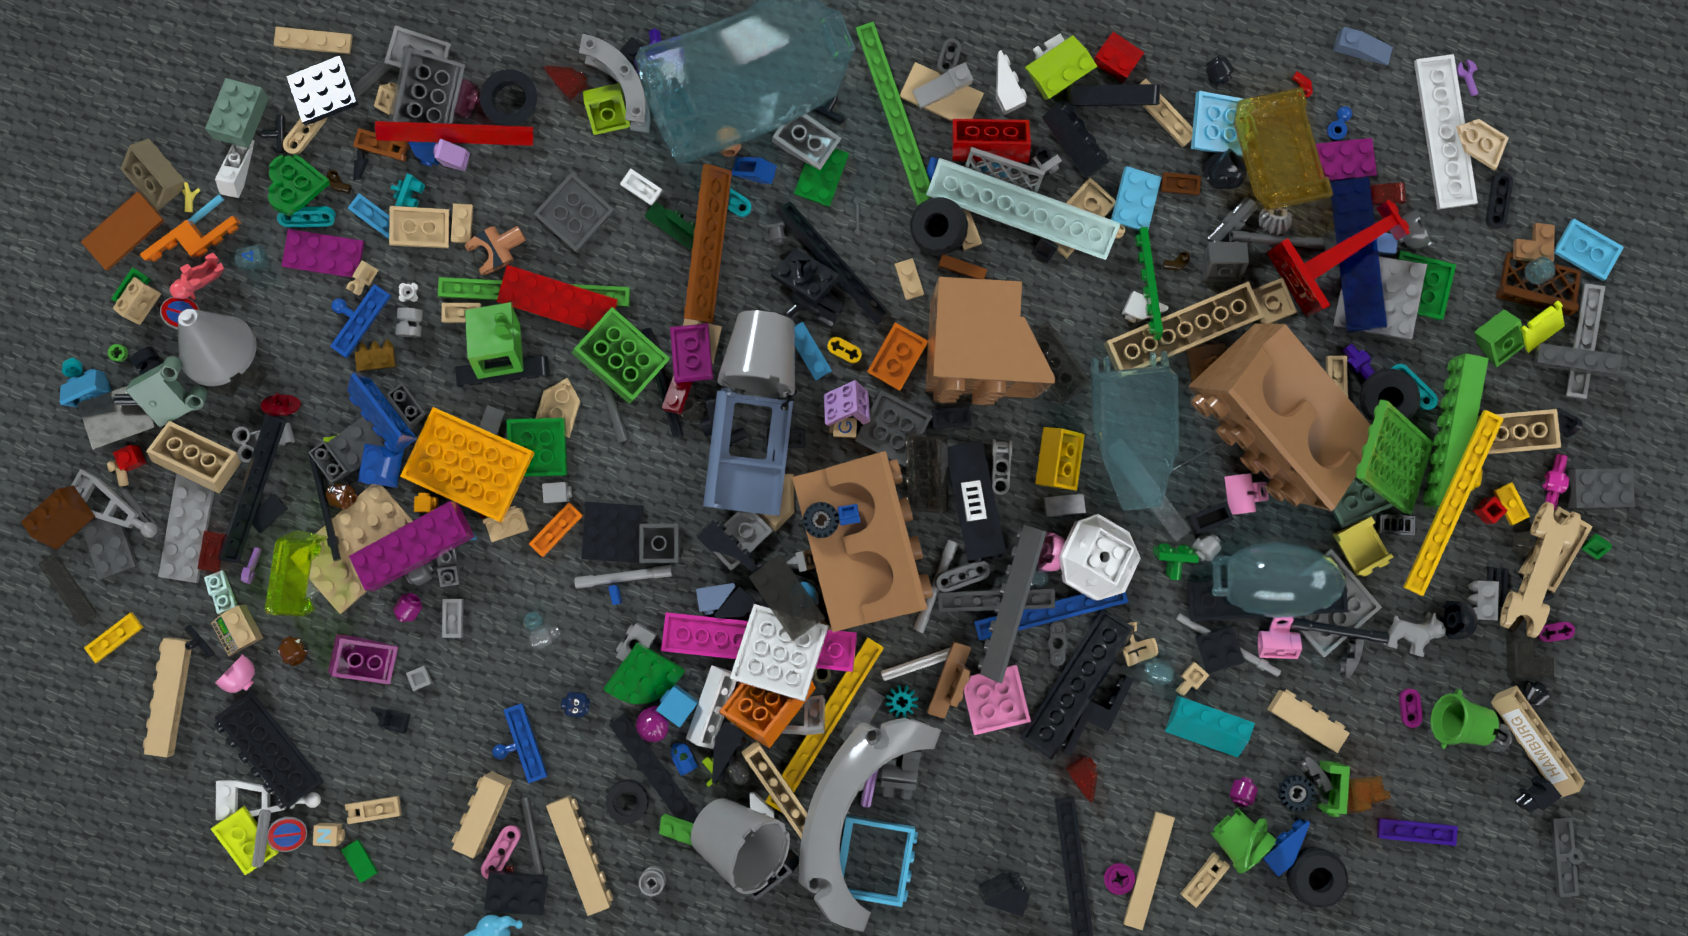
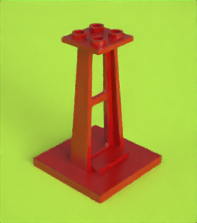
(1301, 276)

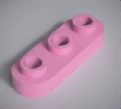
(505, 842)

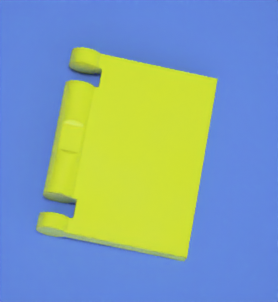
(1543, 326)

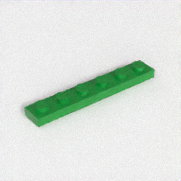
(1150, 290)

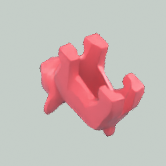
(196, 277)

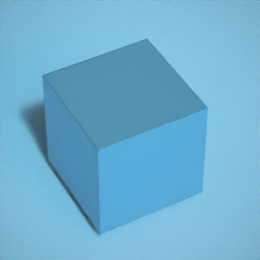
(677, 705)

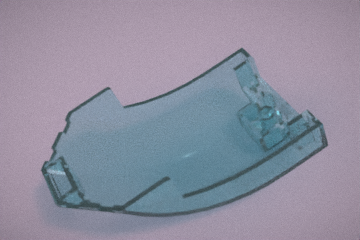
(744, 74)

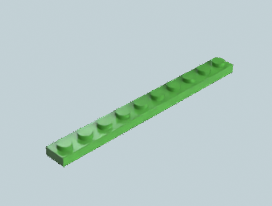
(894, 111)
(490, 289)

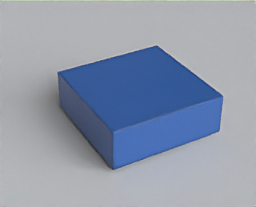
(848, 514)
(615, 594)

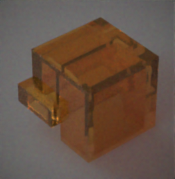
(1364, 792)

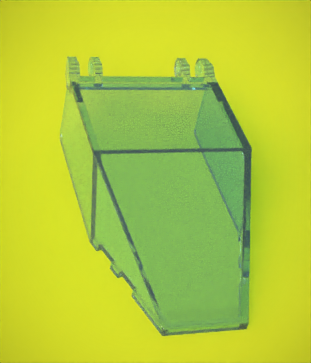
(1137, 428)

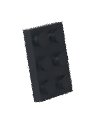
(516, 892)

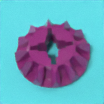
(1127, 882)

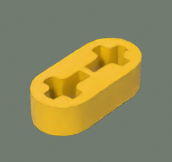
(847, 346)

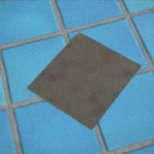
(112, 422)

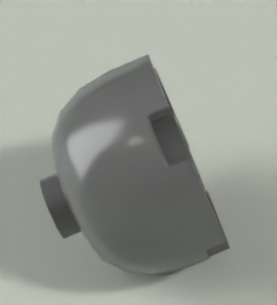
(1418, 235)

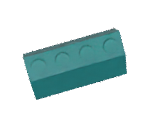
(1209, 726)

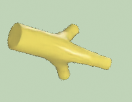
(189, 197)

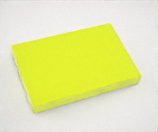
(238, 837)

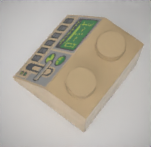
(236, 629)

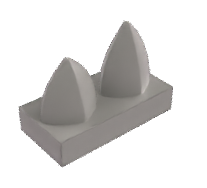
(802, 561)

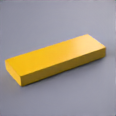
(113, 637)

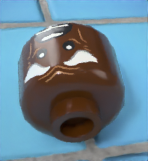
(341, 495)
(292, 651)

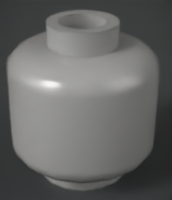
(1207, 546)

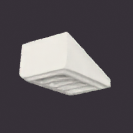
(982, 515)

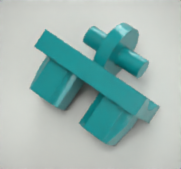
(405, 189)

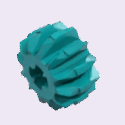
(896, 706)

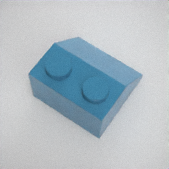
(84, 388)

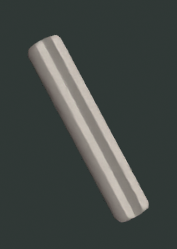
(261, 838)

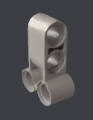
(252, 437)

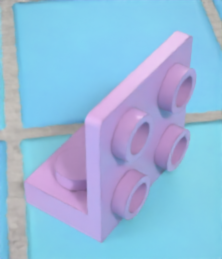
(845, 402)

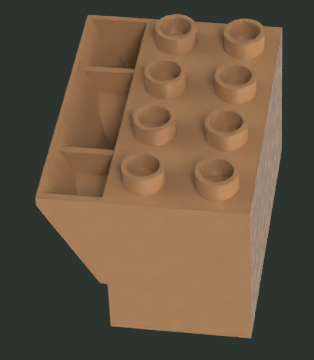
(982, 343)
(1284, 416)
(867, 565)

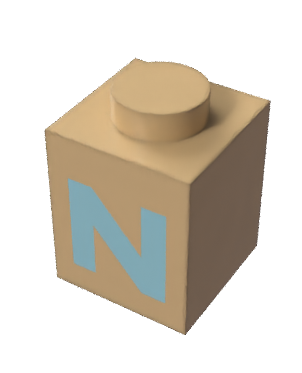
(328, 834)

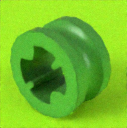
(121, 357)

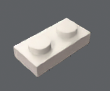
(641, 187)

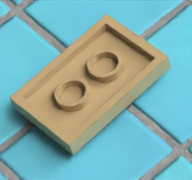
(418, 227)

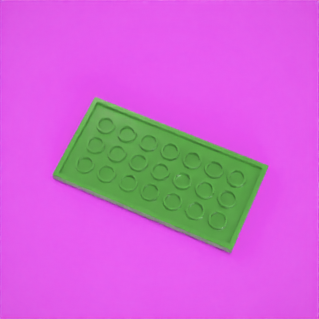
(1394, 457)

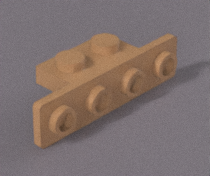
(951, 681)

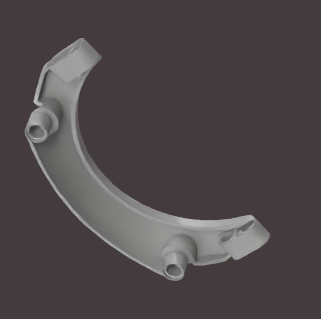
(843, 778)

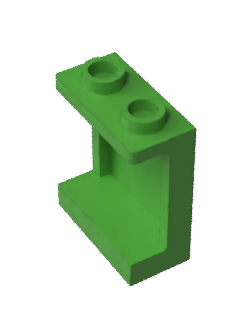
(1339, 794)

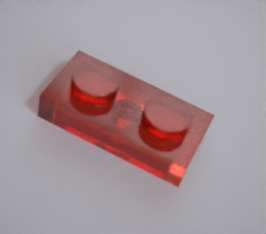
(210, 550)

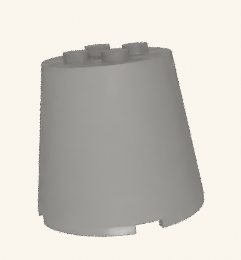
(760, 355)
(740, 844)

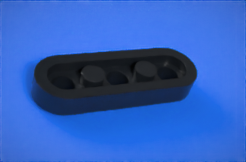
(1504, 194)

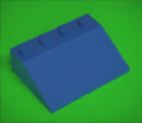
(380, 413)

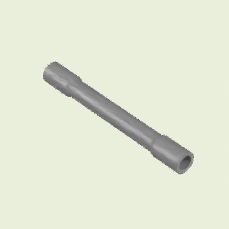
(947, 557)
(655, 572)

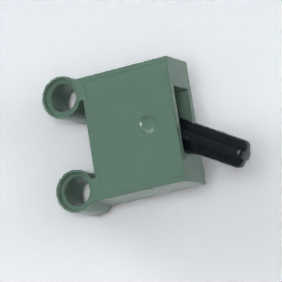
(162, 394)

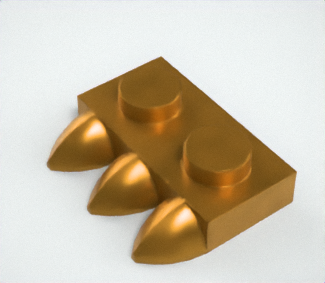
(375, 357)

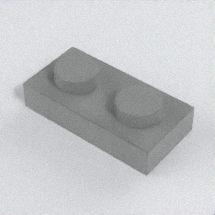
(452, 618)

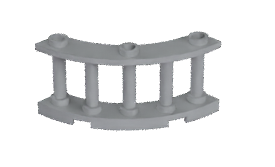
(612, 62)

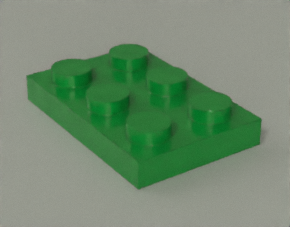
(822, 184)

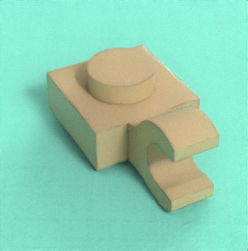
(363, 275)
(1193, 677)

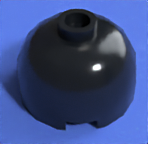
(1459, 620)

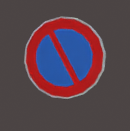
(173, 307)
(286, 834)

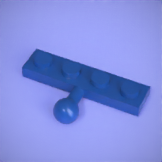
(359, 320)
(523, 742)

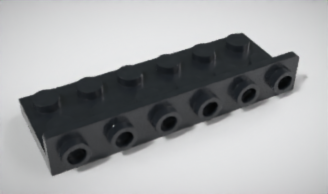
(267, 751)

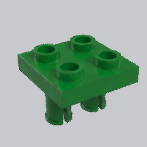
(1175, 558)

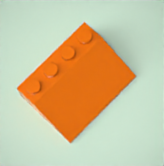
(761, 712)

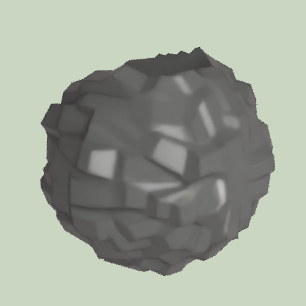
(1502, 740)

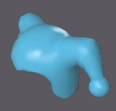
(495, 926)

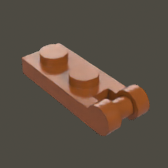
(367, 141)

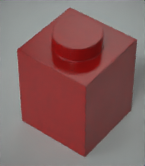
(129, 458)
(1490, 510)

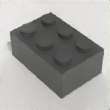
(1600, 488)

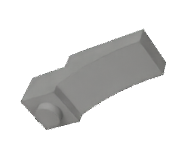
(943, 86)

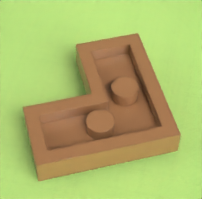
(1540, 246)

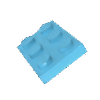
(1136, 198)
(1588, 249)

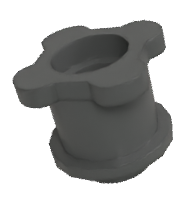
(776, 233)

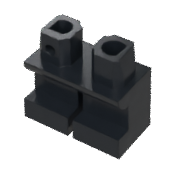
(1539, 795)

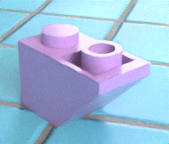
(451, 155)

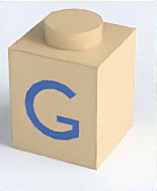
(844, 429)

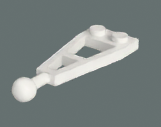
(228, 798)

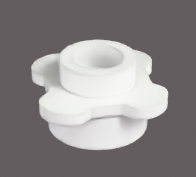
(403, 288)

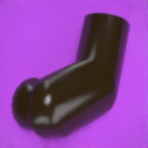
(1179, 263)

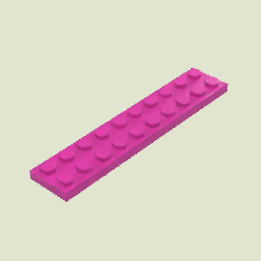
(724, 636)

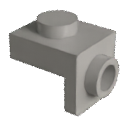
(1050, 166)

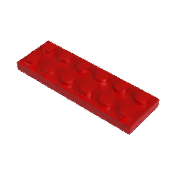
(553, 298)

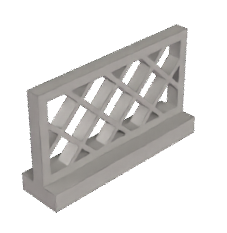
(1006, 164)

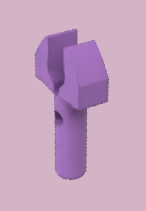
(1468, 76)
(248, 573)

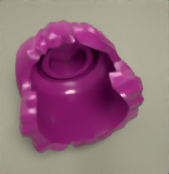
(652, 725)

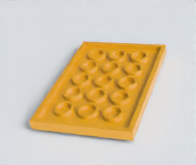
(467, 464)

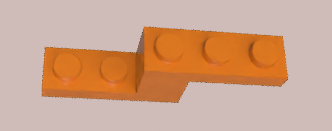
(191, 239)

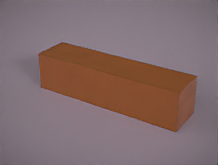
(962, 268)

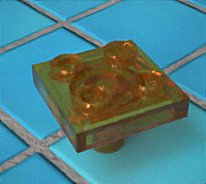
(1202, 357)

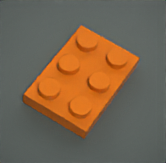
(897, 356)

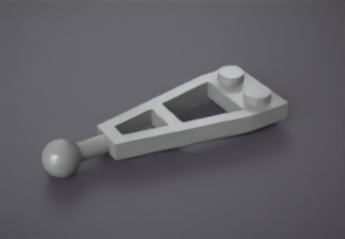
(85, 484)
(813, 718)

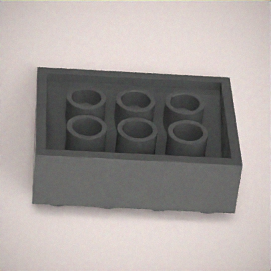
(426, 88)

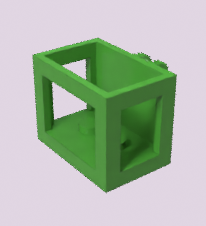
(493, 334)

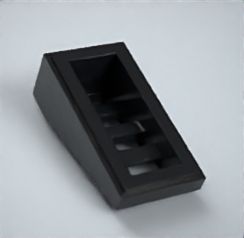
(1380, 524)

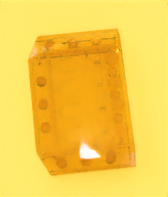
(1280, 149)

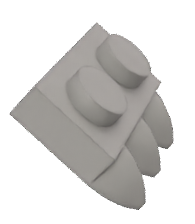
(1485, 600)

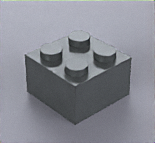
(659, 543)

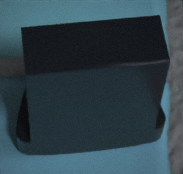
(1568, 423)

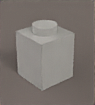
(556, 492)

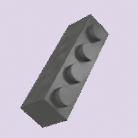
(1577, 360)

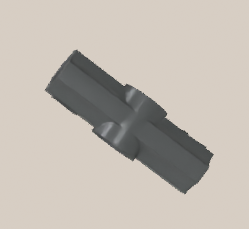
(1234, 220)

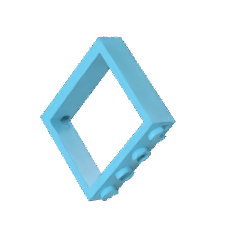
(908, 858)

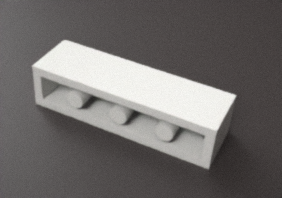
(707, 718)

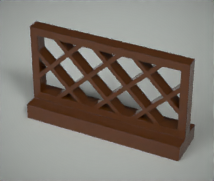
(1533, 298)

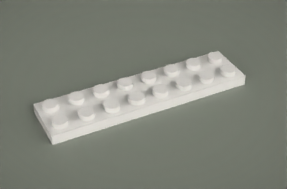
(1441, 114)

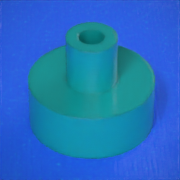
(72, 368)

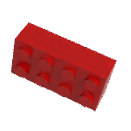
(996, 136)

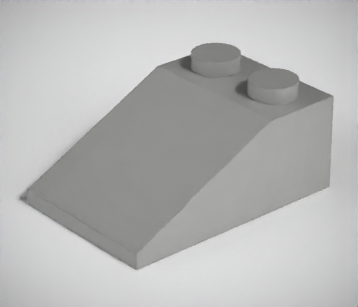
(807, 140)

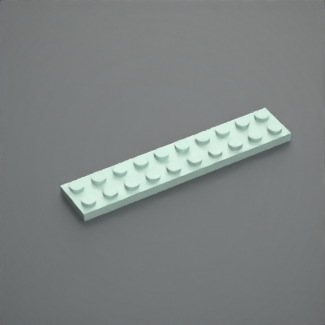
(1023, 209)

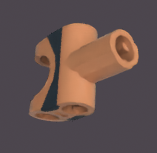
(497, 246)

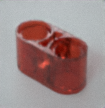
(1383, 192)

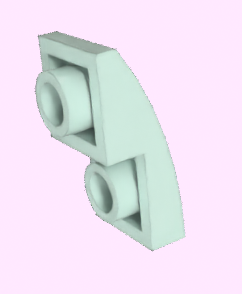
(220, 590)

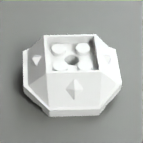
(1082, 562)

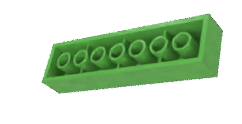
(1456, 423)

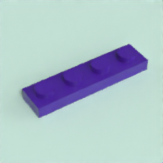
(1417, 831)

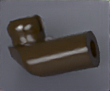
(336, 183)

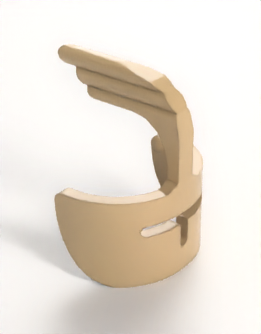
(1149, 652)

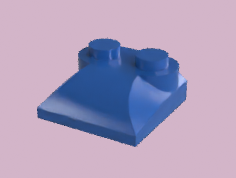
(380, 466)

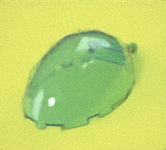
(1279, 579)

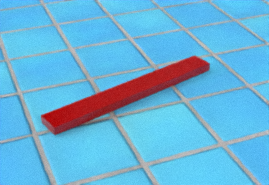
(453, 133)

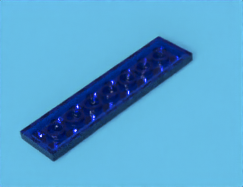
(1361, 271)

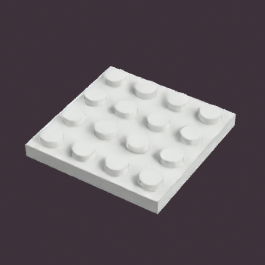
(773, 660)

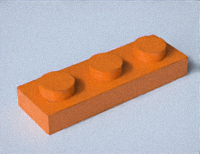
(556, 529)

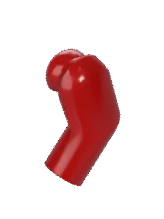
(1303, 82)

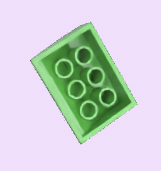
(620, 355)

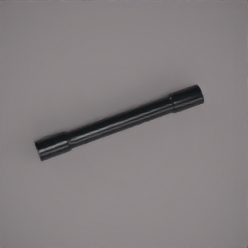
(1371, 635)

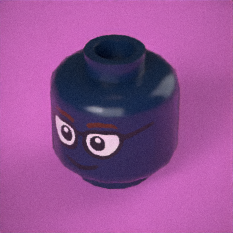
(575, 704)

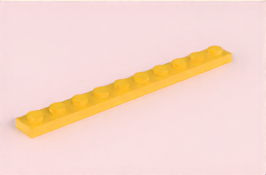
(1453, 503)
(834, 709)

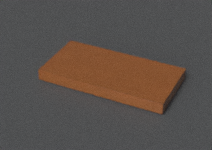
(122, 231)

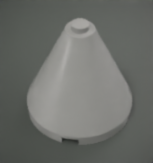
(214, 346)

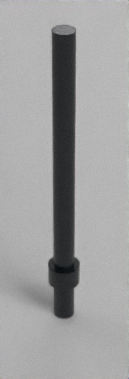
(332, 540)

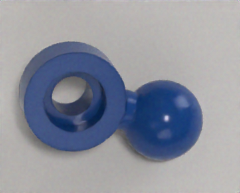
(1343, 114)

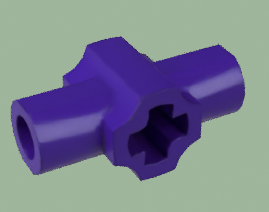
(1358, 361)

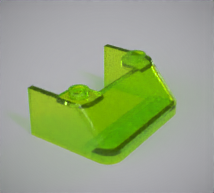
(291, 574)

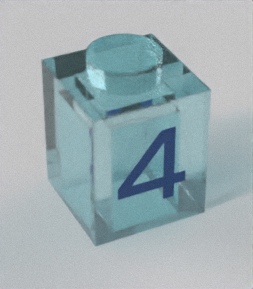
(251, 257)

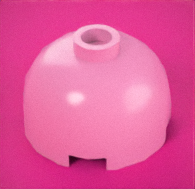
(1050, 552)
(237, 676)

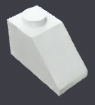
(1135, 308)

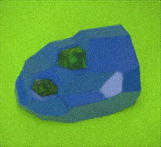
(683, 758)

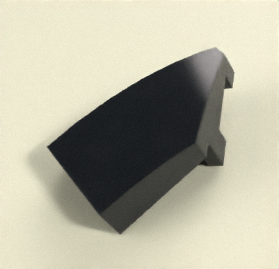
(392, 719)

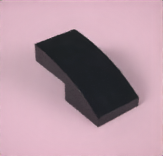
(268, 513)

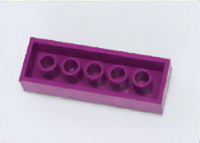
(411, 546)

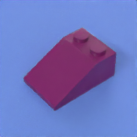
(362, 659)

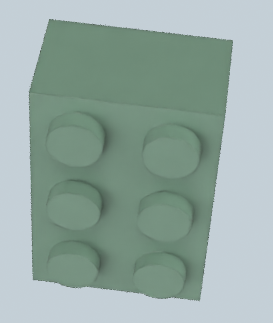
(237, 113)

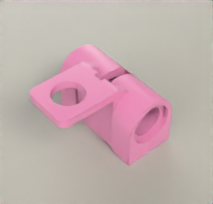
(1243, 493)
(1279, 640)

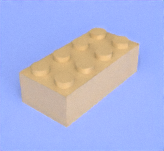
(1527, 432)
(193, 457)
(482, 814)

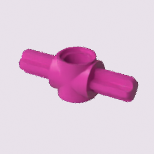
(1556, 480)

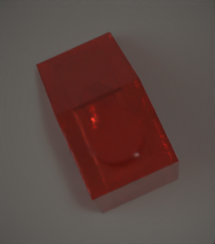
(567, 79)
(1084, 776)

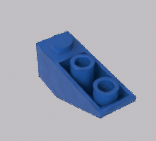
(1286, 848)

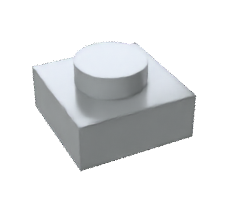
(419, 678)

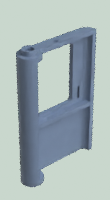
(742, 481)

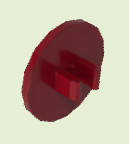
(280, 405)

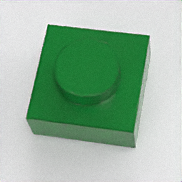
(1596, 546)

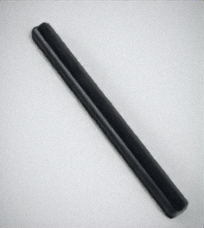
(663, 388)

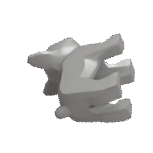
(1416, 634)

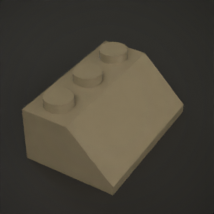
(152, 173)

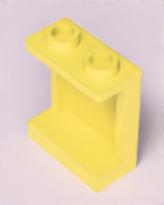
(1362, 547)

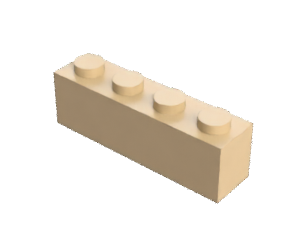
(1308, 721)

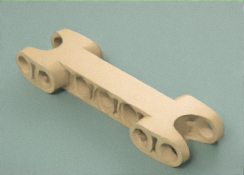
(1540, 569)

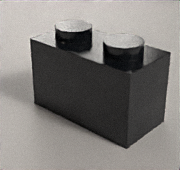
(1210, 518)

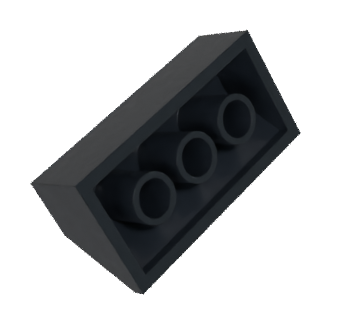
(1006, 893)

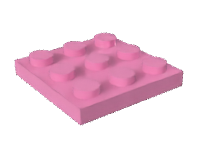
(996, 704)

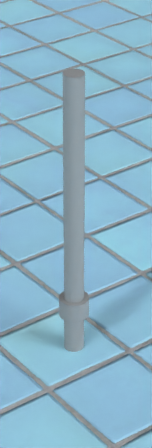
(1260, 663)

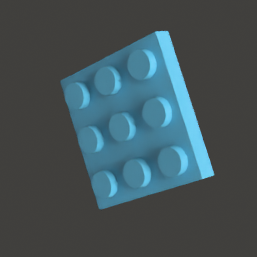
(1214, 123)

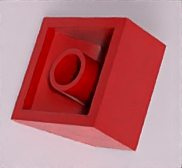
(1118, 57)

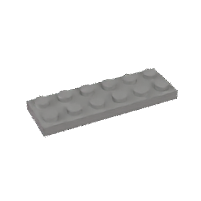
(185, 530)

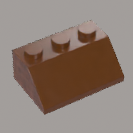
(58, 517)

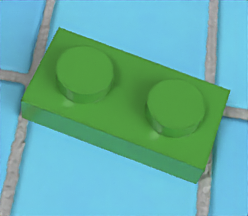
(676, 828)

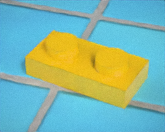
(1512, 502)

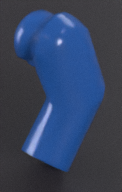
(931, 167)

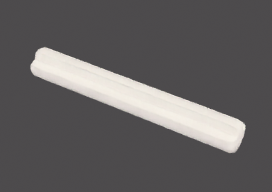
(915, 664)

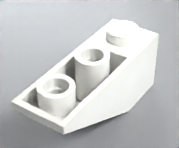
(1007, 89)
(234, 170)

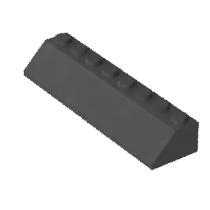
(1012, 603)

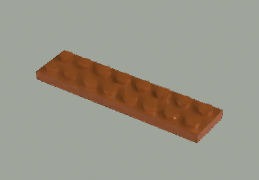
(707, 243)

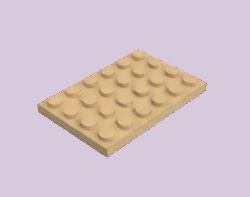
(362, 524)

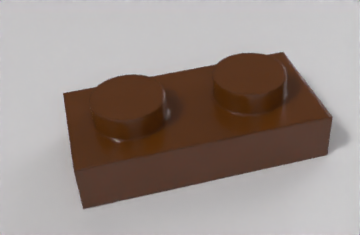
(1180, 184)

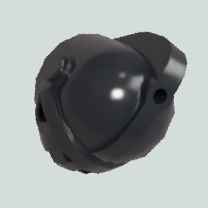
(1225, 170)

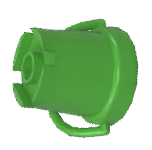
(1460, 721)
(1243, 840)

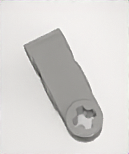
(1004, 456)

